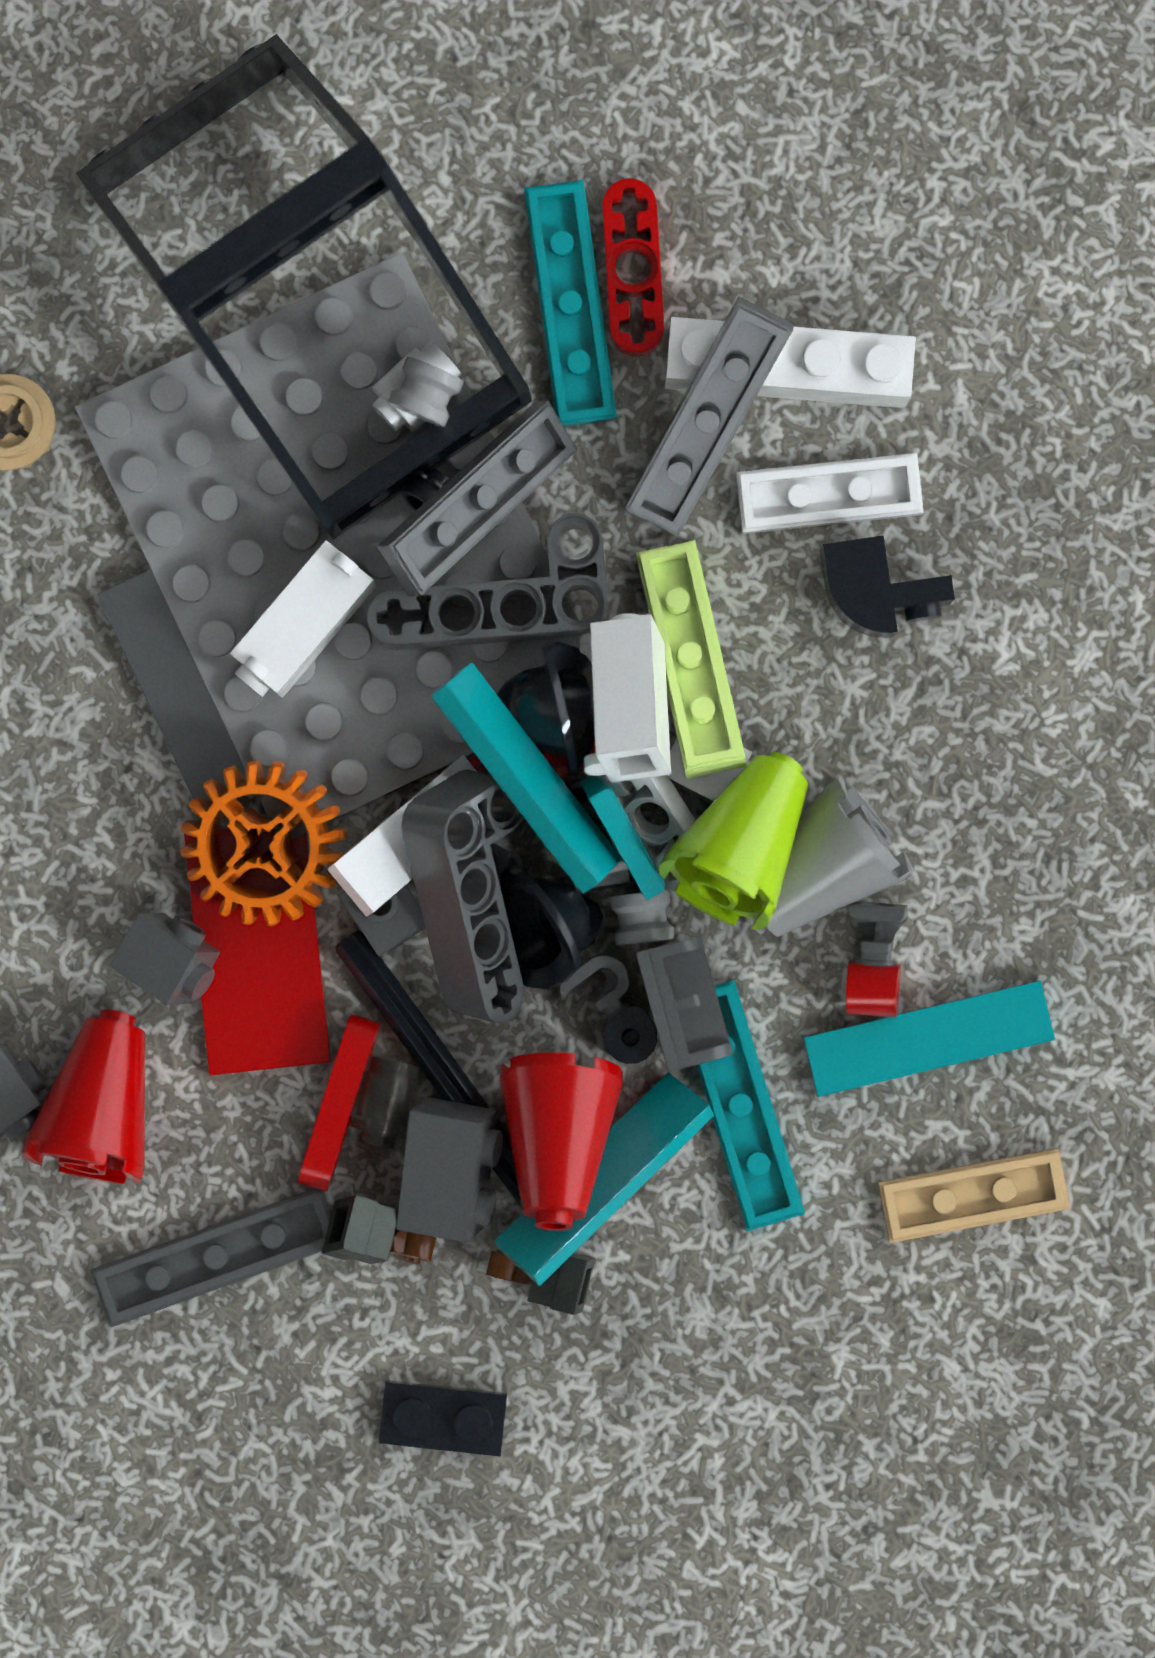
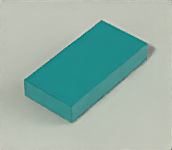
(623, 835)

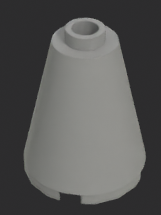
(835, 859)

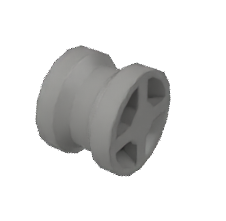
(425, 391)
(641, 918)

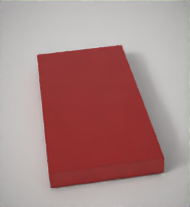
(268, 979)

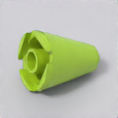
(742, 843)

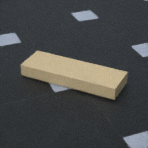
(973, 1195)

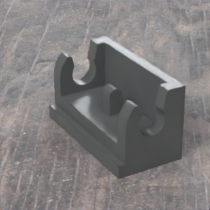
(684, 1003)

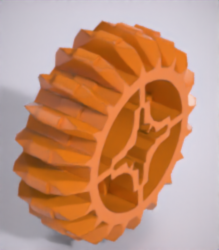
(243, 822)

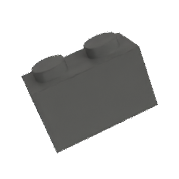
(449, 1170)

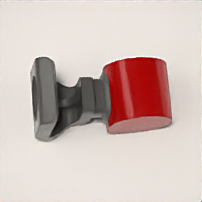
(874, 977)

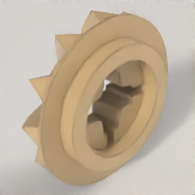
(36, 417)

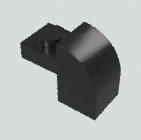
(862, 592)

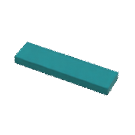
(570, 303)
(526, 777)
(929, 1038)
(748, 1124)
(632, 1155)

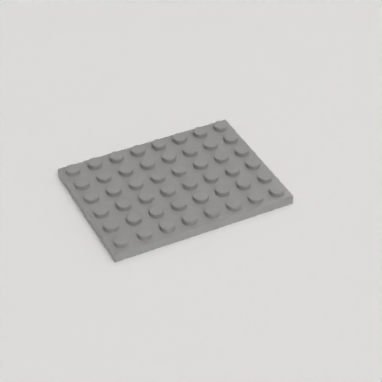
(235, 531)

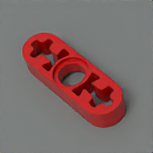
(615, 224)
(338, 1102)

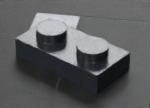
(443, 1418)

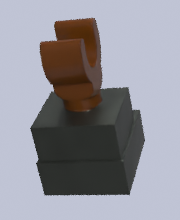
(368, 1233)
(562, 1291)

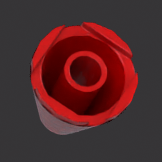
(96, 1104)
(558, 1131)

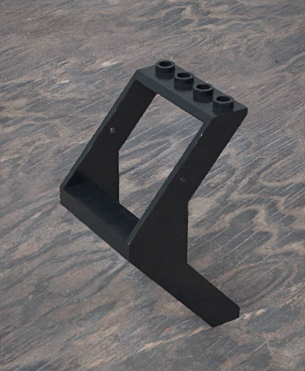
(280, 234)

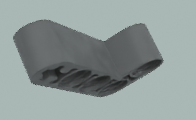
(489, 597)
(460, 894)

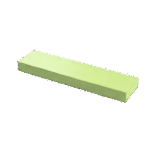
(693, 660)

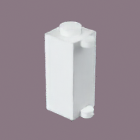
(301, 621)
(628, 698)

